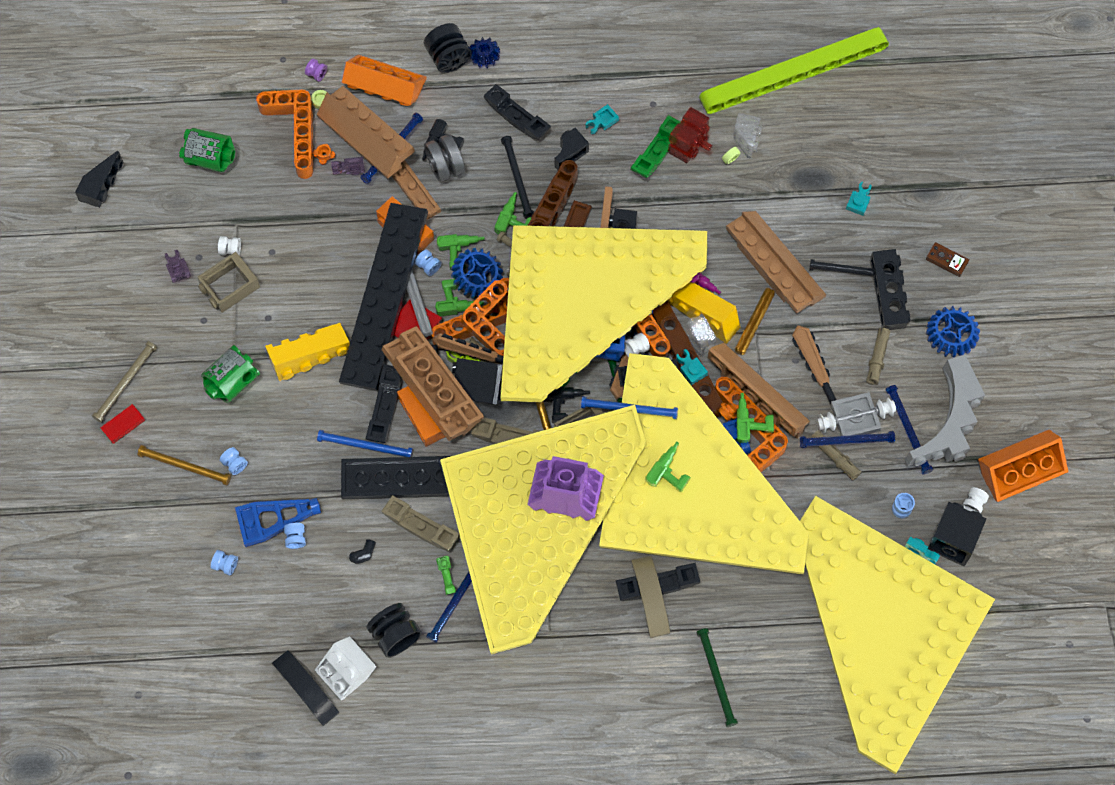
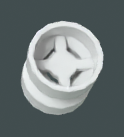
(229, 246)
(637, 344)
(975, 500)

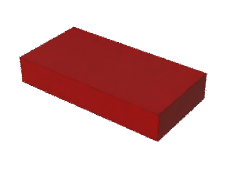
(122, 424)

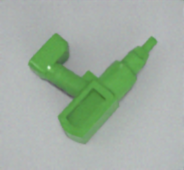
(507, 218)
(454, 242)
(451, 304)
(745, 424)
(662, 469)
(443, 565)

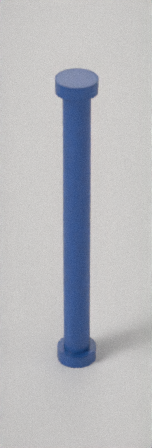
(640, 408)
(364, 444)

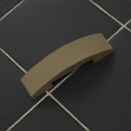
(496, 433)
(420, 525)
(651, 596)

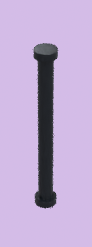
(506, 141)
(843, 268)

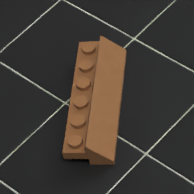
(364, 131)
(774, 261)
(433, 383)
(758, 390)

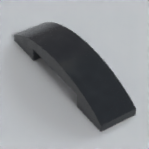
(515, 114)
(385, 405)
(669, 581)
(305, 687)

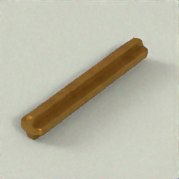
(754, 321)

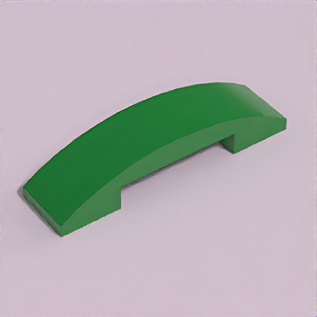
(657, 150)

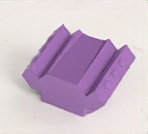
(565, 488)

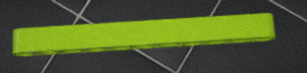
(793, 70)

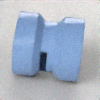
(428, 262)
(234, 462)
(903, 501)
(294, 535)
(225, 562)

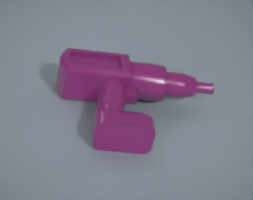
(704, 282)

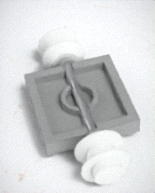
(856, 415)

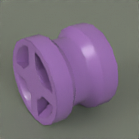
(315, 69)

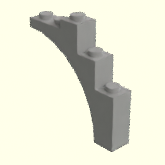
(964, 395)

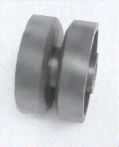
(444, 157)

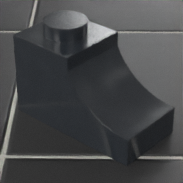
(573, 147)

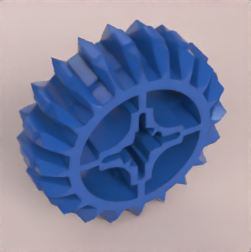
(481, 264)
(956, 322)

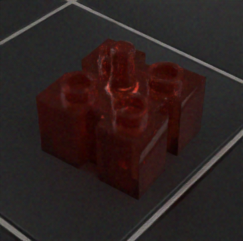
(689, 135)

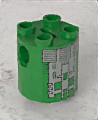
(207, 149)
(229, 375)

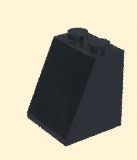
(479, 379)
(957, 533)

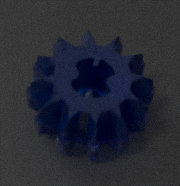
(485, 52)

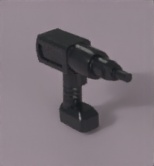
(437, 131)
(558, 397)

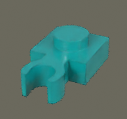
(602, 118)
(859, 200)
(691, 369)
(919, 547)

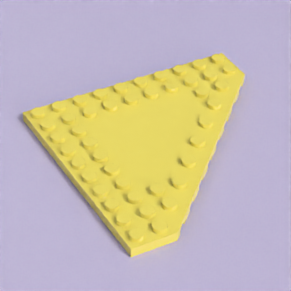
(583, 291)
(726, 507)
(522, 554)
(889, 626)

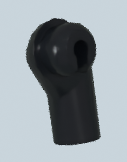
(364, 554)

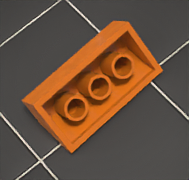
(383, 79)
(1024, 465)

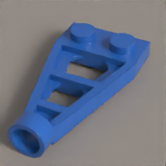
(250, 522)

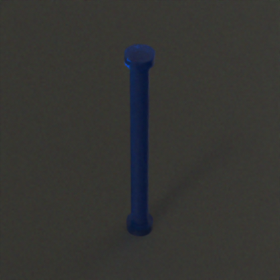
(416, 118)
(892, 390)
(804, 442)
(449, 609)

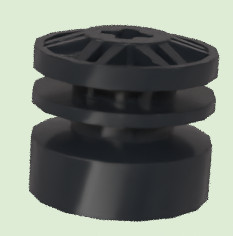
(447, 47)
(394, 630)

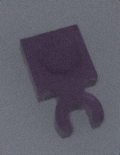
(350, 165)
(177, 267)

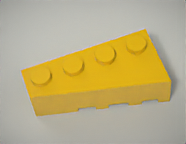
(719, 313)
(307, 351)

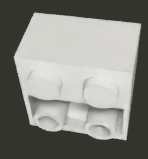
(345, 667)

